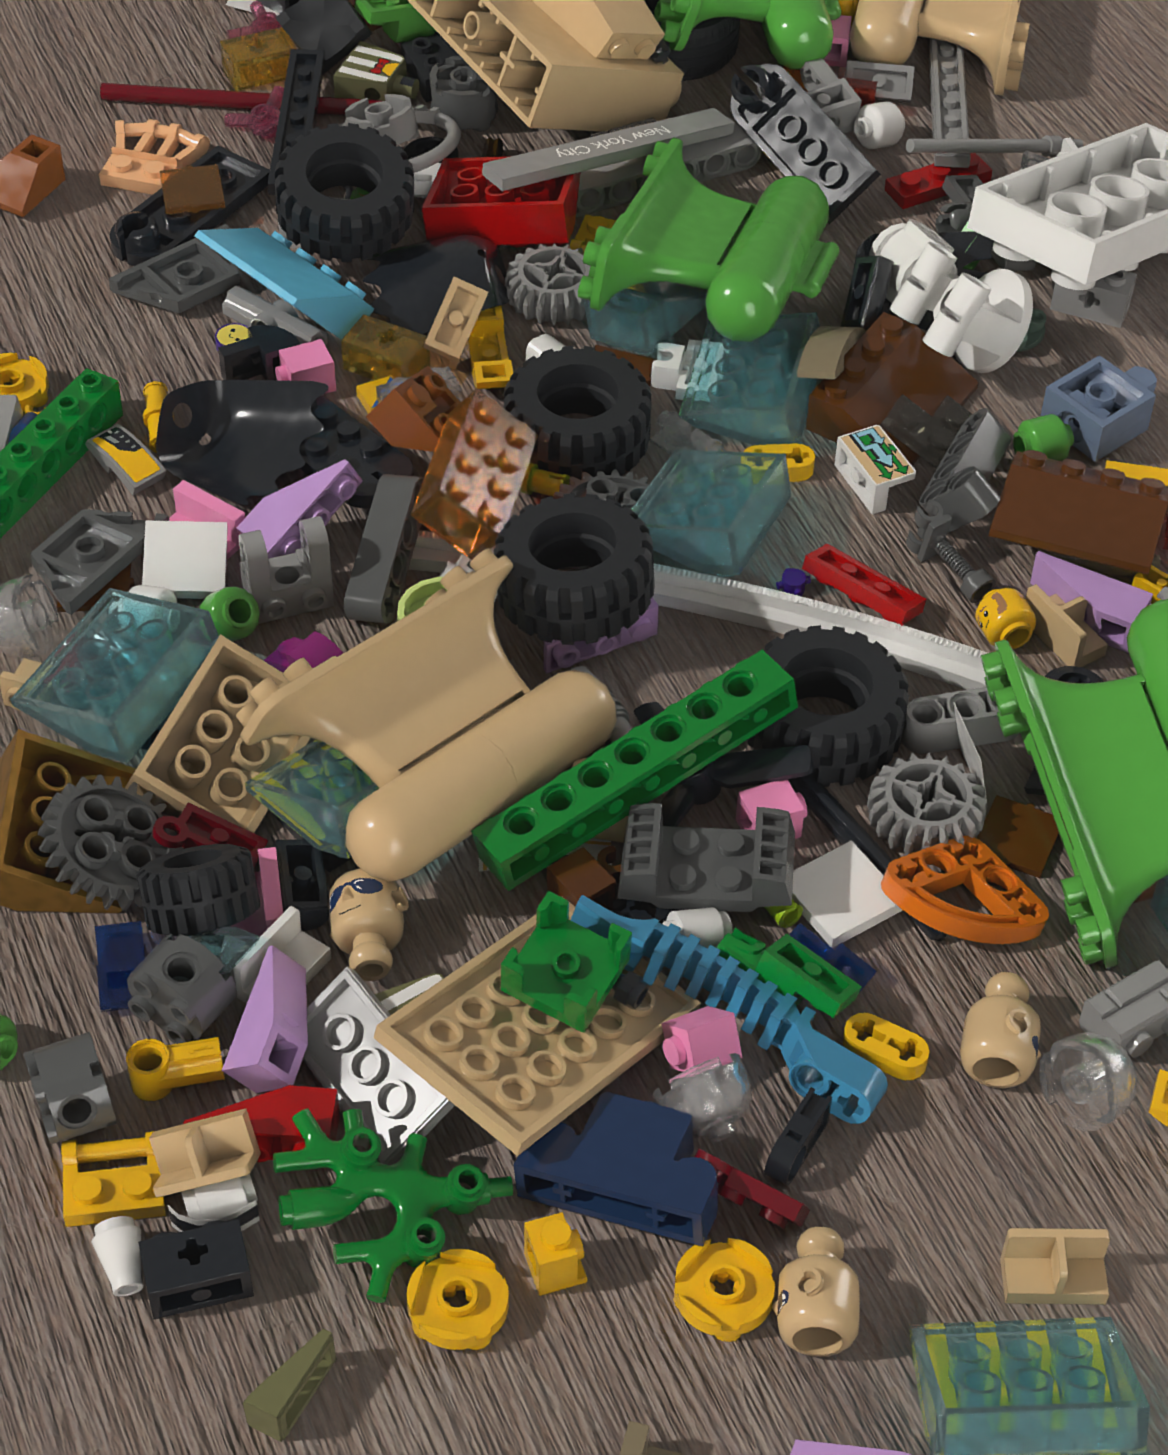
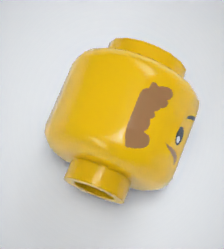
(1006, 616)

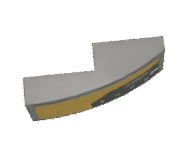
(128, 458)

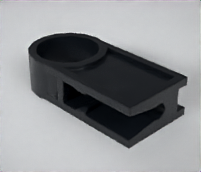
(798, 1137)

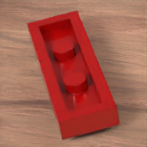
(927, 182)
(864, 584)

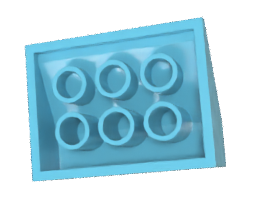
(291, 276)

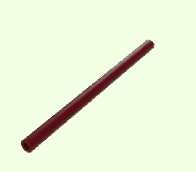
(208, 97)

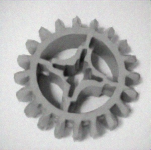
(547, 283)
(925, 803)

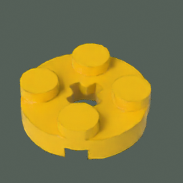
(27, 379)
(717, 1313)
(457, 1326)

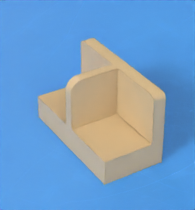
(455, 320)
(1064, 628)
(204, 1152)
(1055, 1266)

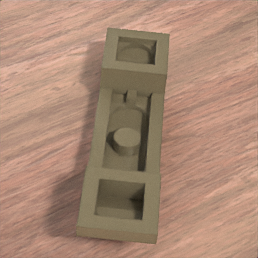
(826, 350)

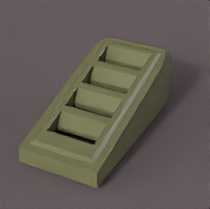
(287, 1391)

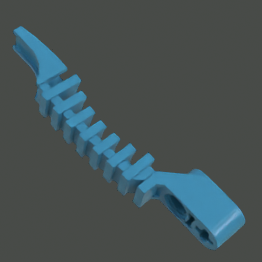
(810, 1056)

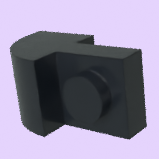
(255, 354)

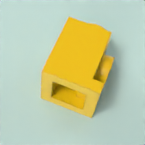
(553, 1254)

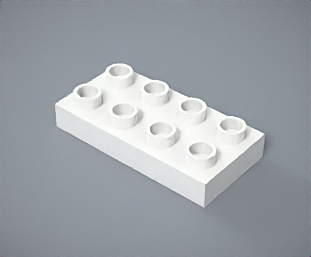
(1083, 209)

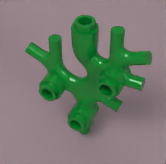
(361, 1176)

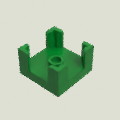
(565, 965)

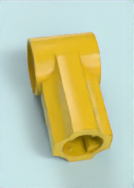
(172, 1065)

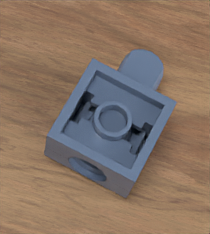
(1102, 405)

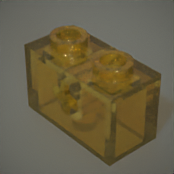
(256, 58)
(383, 349)

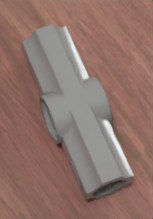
(254, 311)

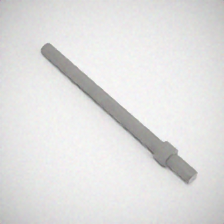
(1049, 145)

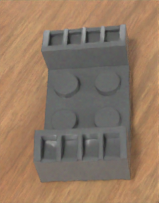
(707, 865)

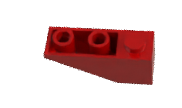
(273, 1114)

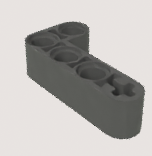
(965, 471)
(384, 551)

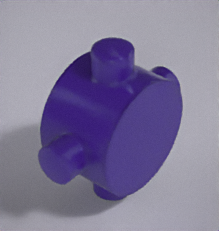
(793, 581)

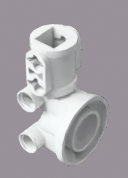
(973, 317)

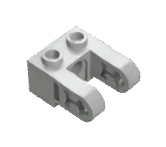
(830, 93)
(292, 581)

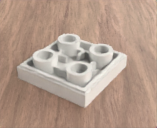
(185, 557)
(841, 894)

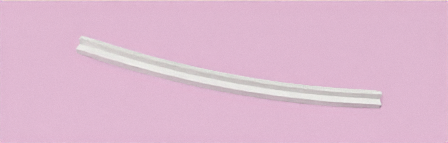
(774, 612)

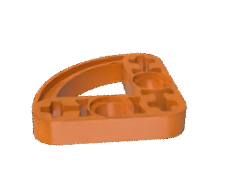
(1016, 912)

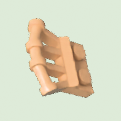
(139, 169)

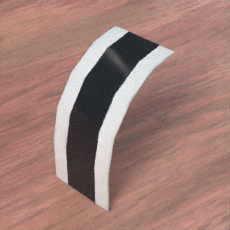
(247, 1217)

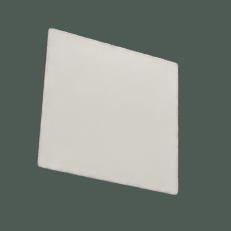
(969, 751)

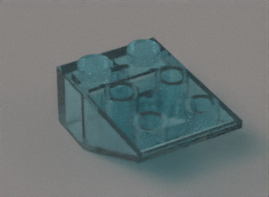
(644, 315)

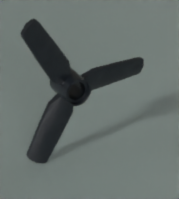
(728, 771)

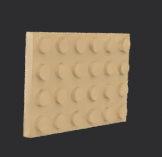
(513, 1063)

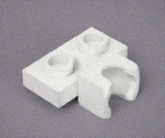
(674, 366)

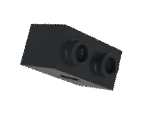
(180, 1285)

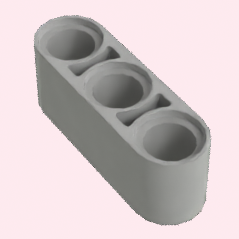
(932, 721)

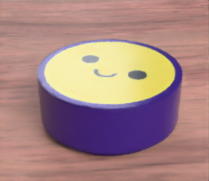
(230, 333)

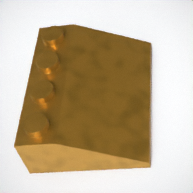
(29, 778)

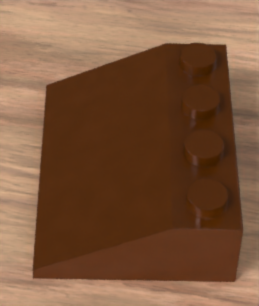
(876, 372)
(1081, 511)

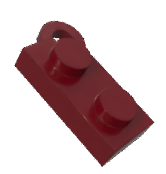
(201, 827)
(737, 1186)

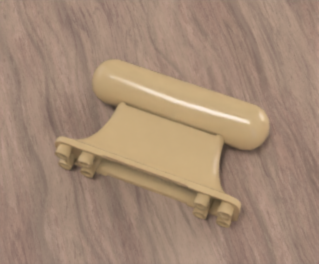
(988, 28)
(435, 723)

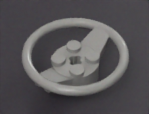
(399, 121)

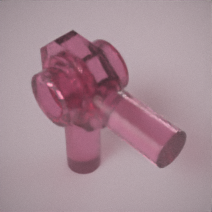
(263, 22)
(263, 117)

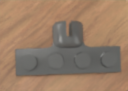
(961, 192)

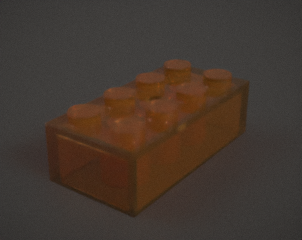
(474, 474)

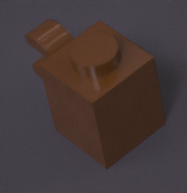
(584, 875)

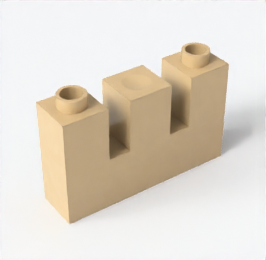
(546, 72)

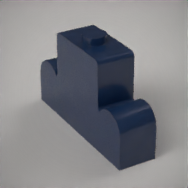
(625, 1169)

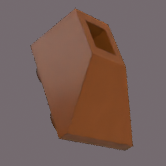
(29, 174)
(415, 411)

